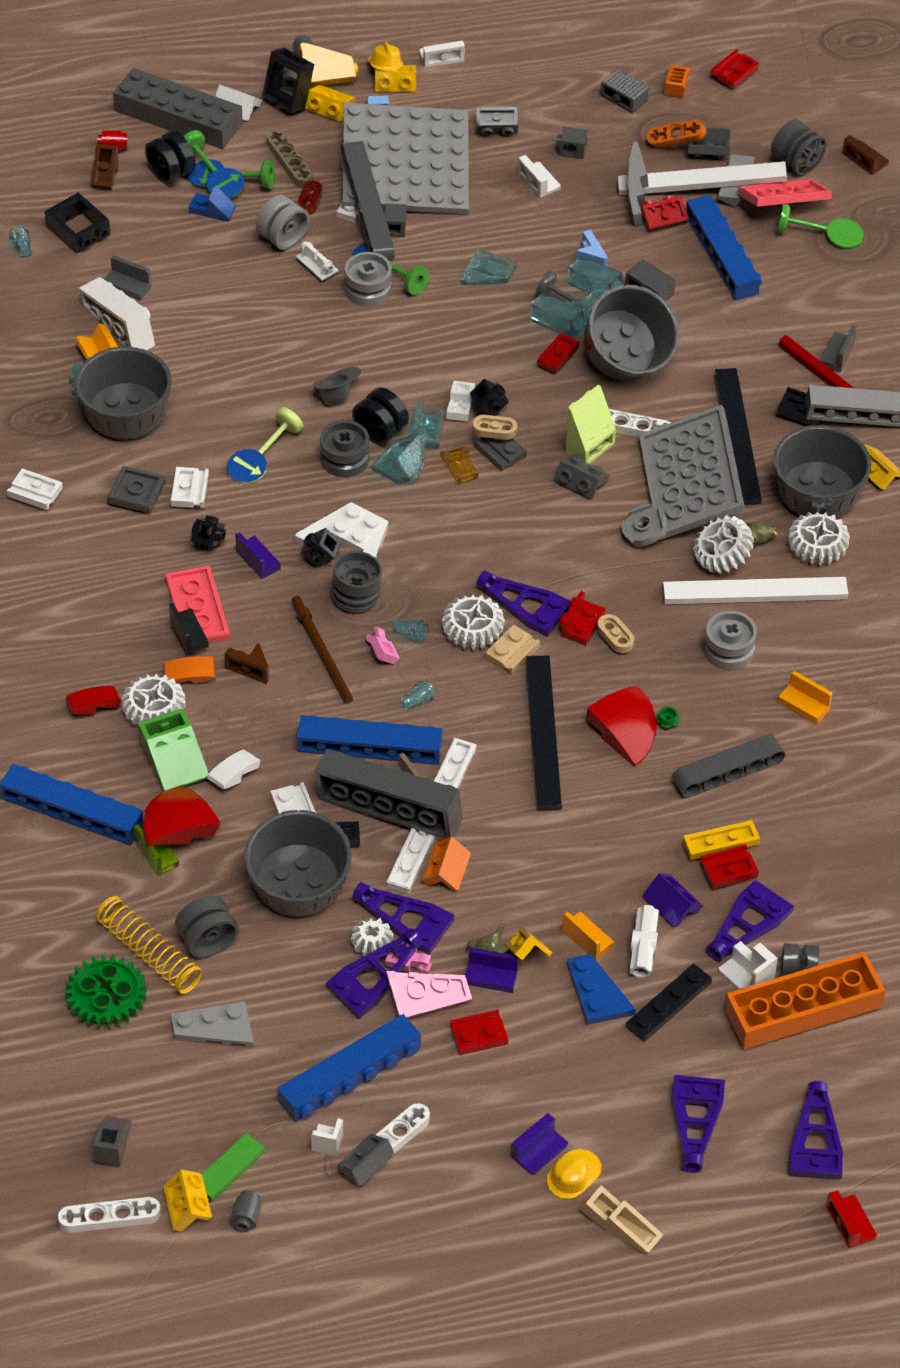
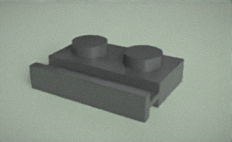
(500, 451)

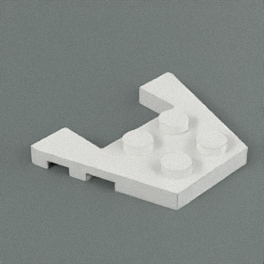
(353, 527)

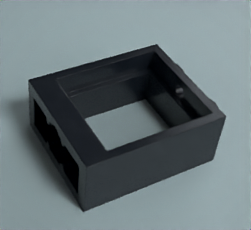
(303, 68)
(70, 208)

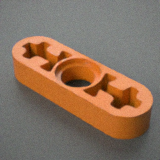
(684, 137)

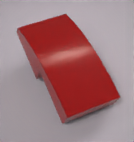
(89, 699)

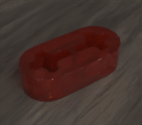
(314, 198)

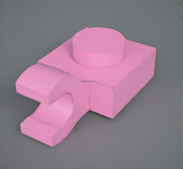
(383, 649)
(419, 961)

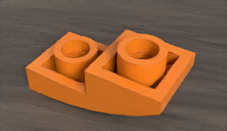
(196, 669)

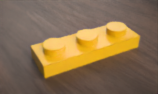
(721, 839)

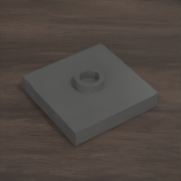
(136, 489)

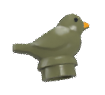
(761, 532)
(490, 942)

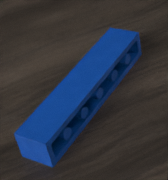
(723, 247)
(370, 739)
(71, 804)
(349, 1068)

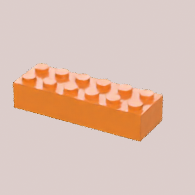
(804, 1000)

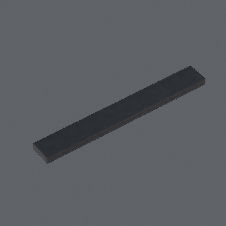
(731, 400)
(543, 733)

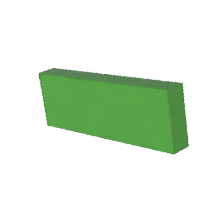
(231, 1165)

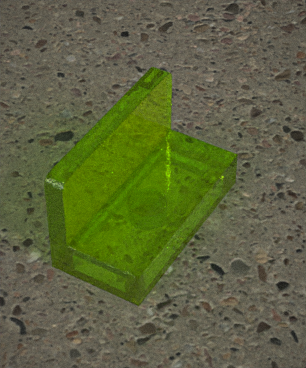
(159, 857)

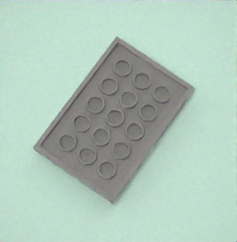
(692, 470)

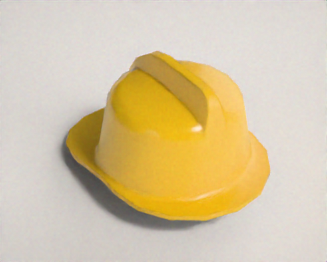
(386, 58)
(573, 1173)

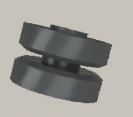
(344, 448)
(206, 926)

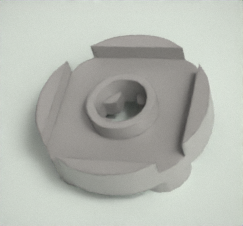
(647, 535)

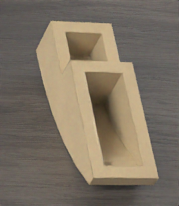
(621, 1220)

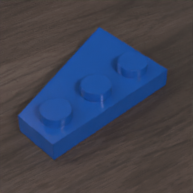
(596, 991)

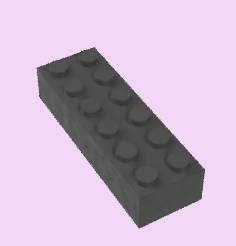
(177, 107)
(389, 794)

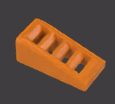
(676, 81)

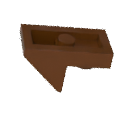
(104, 166)
(250, 665)

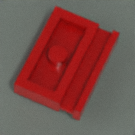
(734, 69)
(729, 866)
(479, 1032)

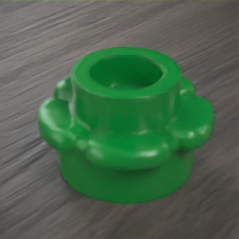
(668, 717)

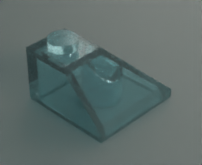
(402, 459)

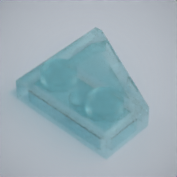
(487, 269)

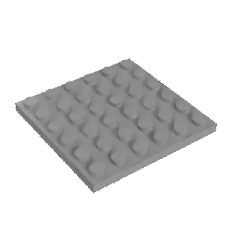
(413, 155)

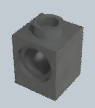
(572, 142)

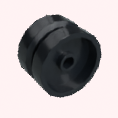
(170, 157)
(381, 415)

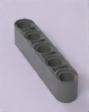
(728, 765)

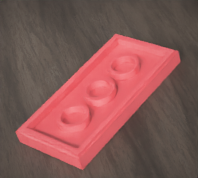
(784, 192)
(198, 591)

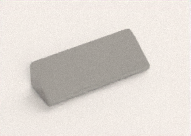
(729, 194)

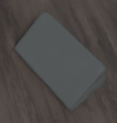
(366, 1159)

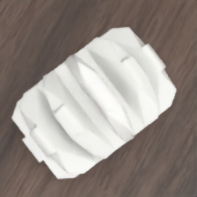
(370, 936)

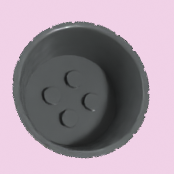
(630, 333)
(124, 391)
(821, 470)
(298, 862)

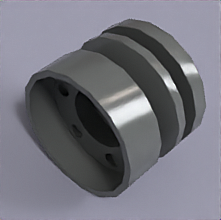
(798, 147)
(356, 581)

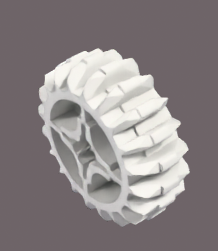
(818, 538)
(719, 539)
(473, 622)
(152, 697)

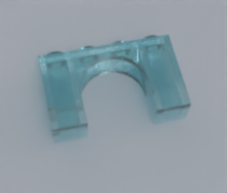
(572, 316)

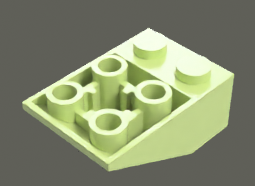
(589, 426)

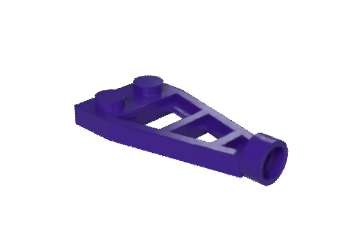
(547, 615)
(763, 901)
(430, 929)
(353, 993)
(696, 1091)
(817, 1161)

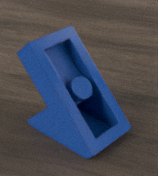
(213, 206)

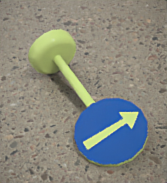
(250, 465)

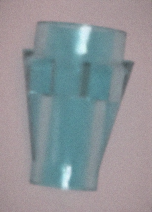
(21, 241)
(411, 628)
(419, 694)

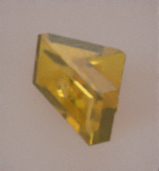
(459, 463)

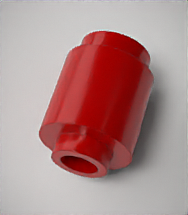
(114, 138)

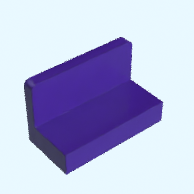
(256, 555)
(671, 899)
(492, 970)
(538, 1145)

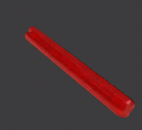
(813, 363)

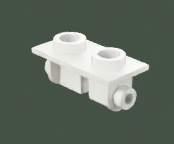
(316, 261)

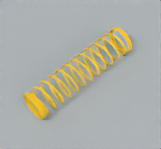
(119, 907)

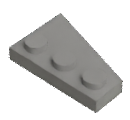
(218, 1023)

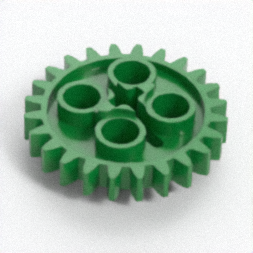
(123, 980)

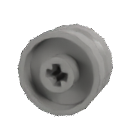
(282, 222)
(368, 279)
(730, 640)

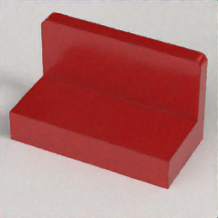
(850, 1219)

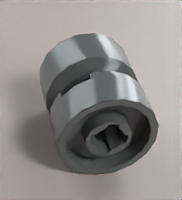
(791, 958)

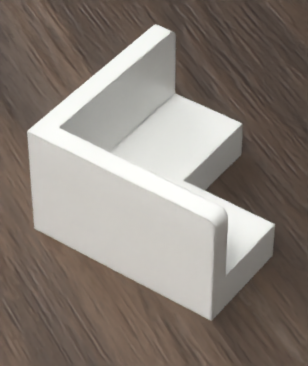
(749, 966)

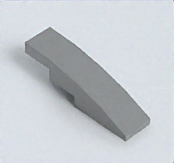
(636, 182)

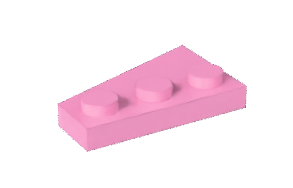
(425, 993)

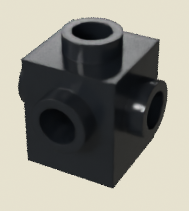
(489, 397)
(201, 533)
(320, 547)

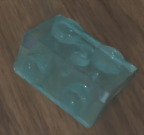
(429, 423)

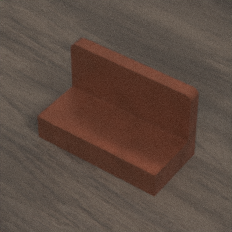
(863, 155)

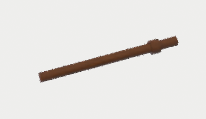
(305, 617)

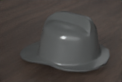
(337, 385)

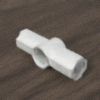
(644, 941)

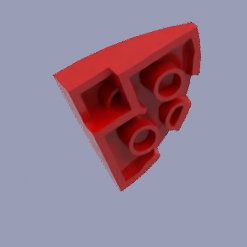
(626, 722)
(178, 817)

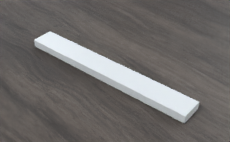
(710, 178)
(755, 590)
(418, 842)

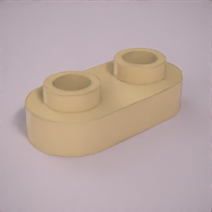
(495, 427)
(619, 636)

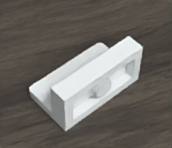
(442, 54)
(240, 98)
(537, 177)

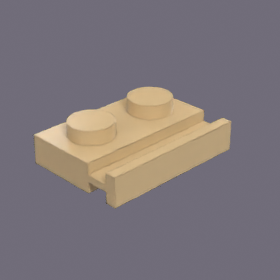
(511, 649)

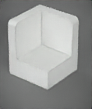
(327, 1138)

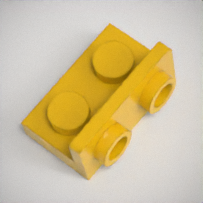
(396, 81)
(327, 102)
(186, 1199)

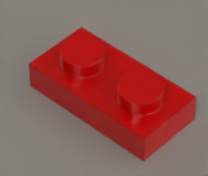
(558, 352)

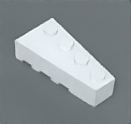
(118, 313)

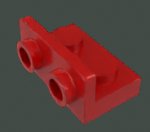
(664, 213)
(580, 620)

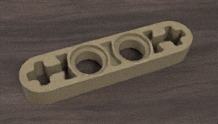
(286, 159)

